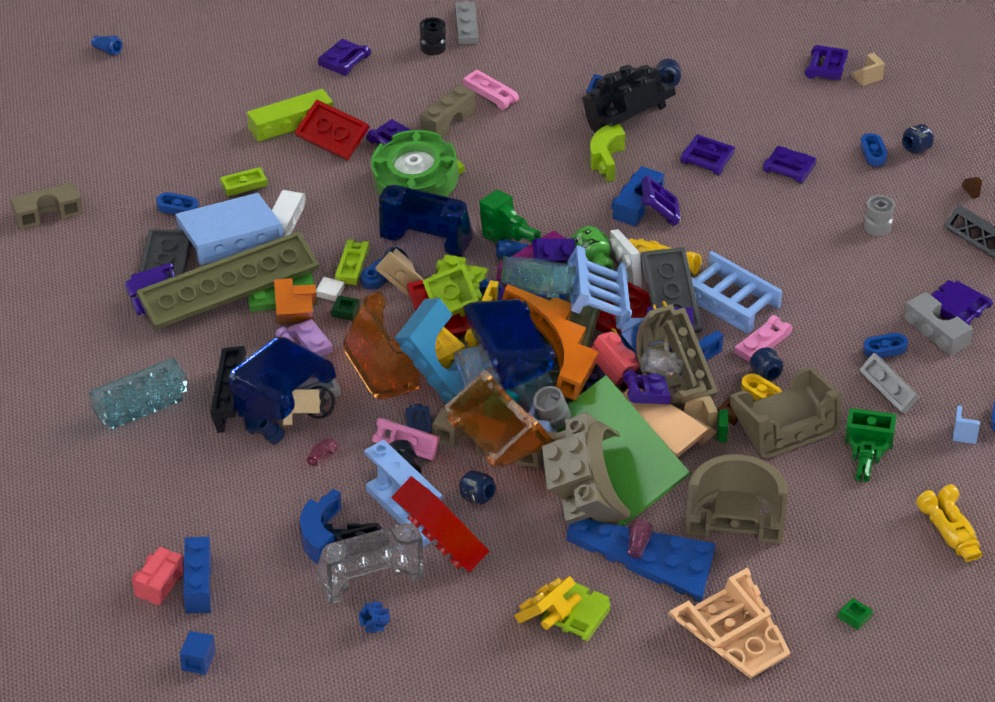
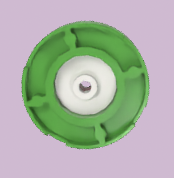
(417, 162)

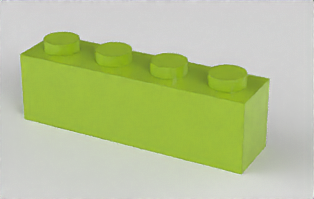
(284, 115)

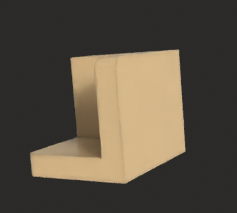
(871, 72)
(703, 410)

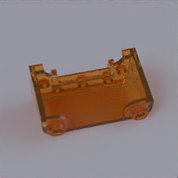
(375, 355)
(496, 422)

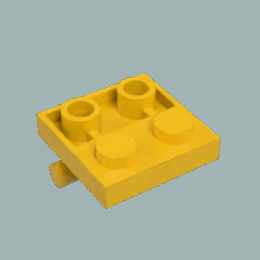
(550, 598)

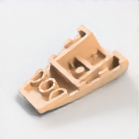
(674, 426)
(736, 626)

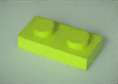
(243, 181)

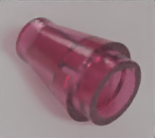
(639, 535)

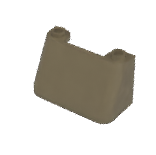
(792, 416)

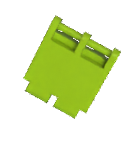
(585, 615)

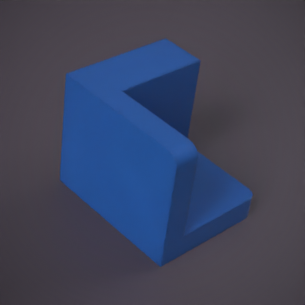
(197, 652)

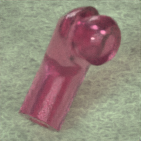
(318, 449)

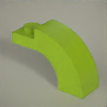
(604, 144)

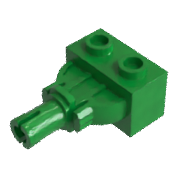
(501, 220)
(869, 435)

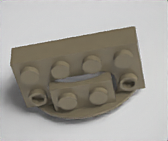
(677, 331)

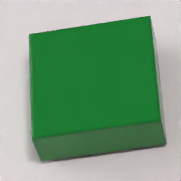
(722, 427)
(855, 614)

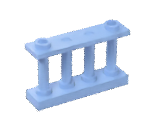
(583, 289)
(728, 308)
(391, 475)

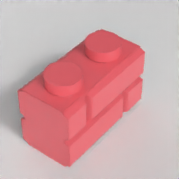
(614, 357)
(158, 575)

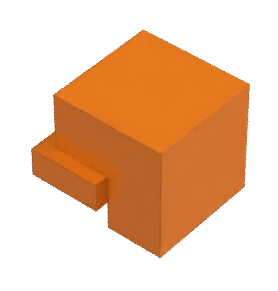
(294, 302)

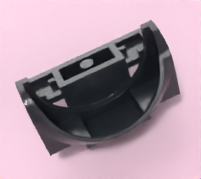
(631, 92)

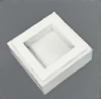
(329, 288)

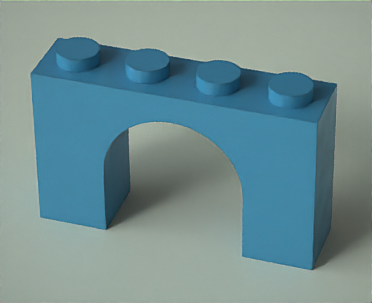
(419, 341)

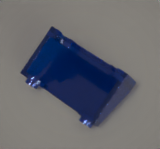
(510, 340)
(266, 379)

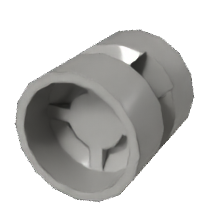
(879, 215)
(552, 406)

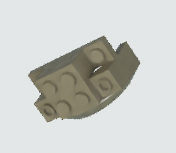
(578, 471)

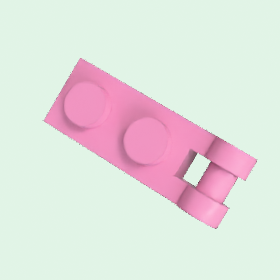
(491, 89)
(763, 337)
(423, 442)

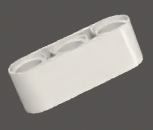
(288, 209)

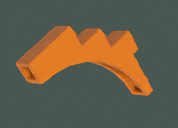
(565, 337)

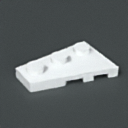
(628, 254)

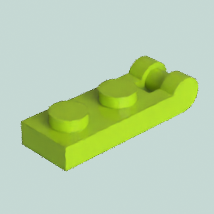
(352, 261)

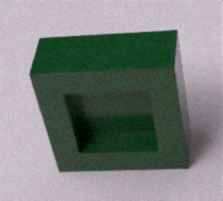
(345, 307)

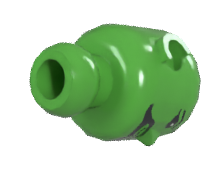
(595, 244)

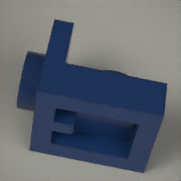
(418, 417)

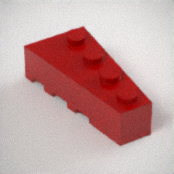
(440, 524)

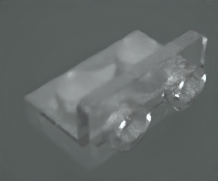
(473, 362)

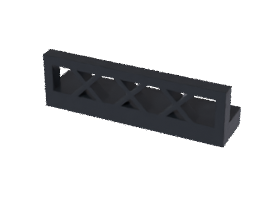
(977, 222)
(223, 402)

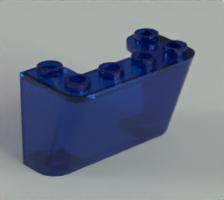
(427, 213)

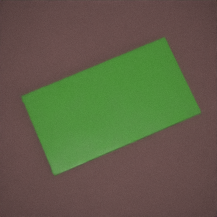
(638, 460)

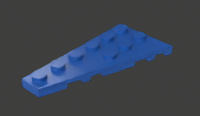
(666, 558)

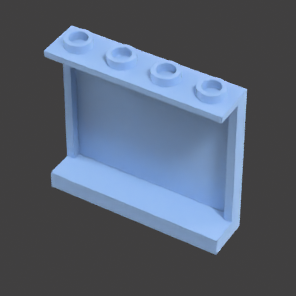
(229, 227)

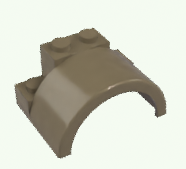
(737, 490)

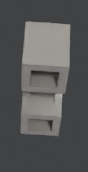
(948, 335)

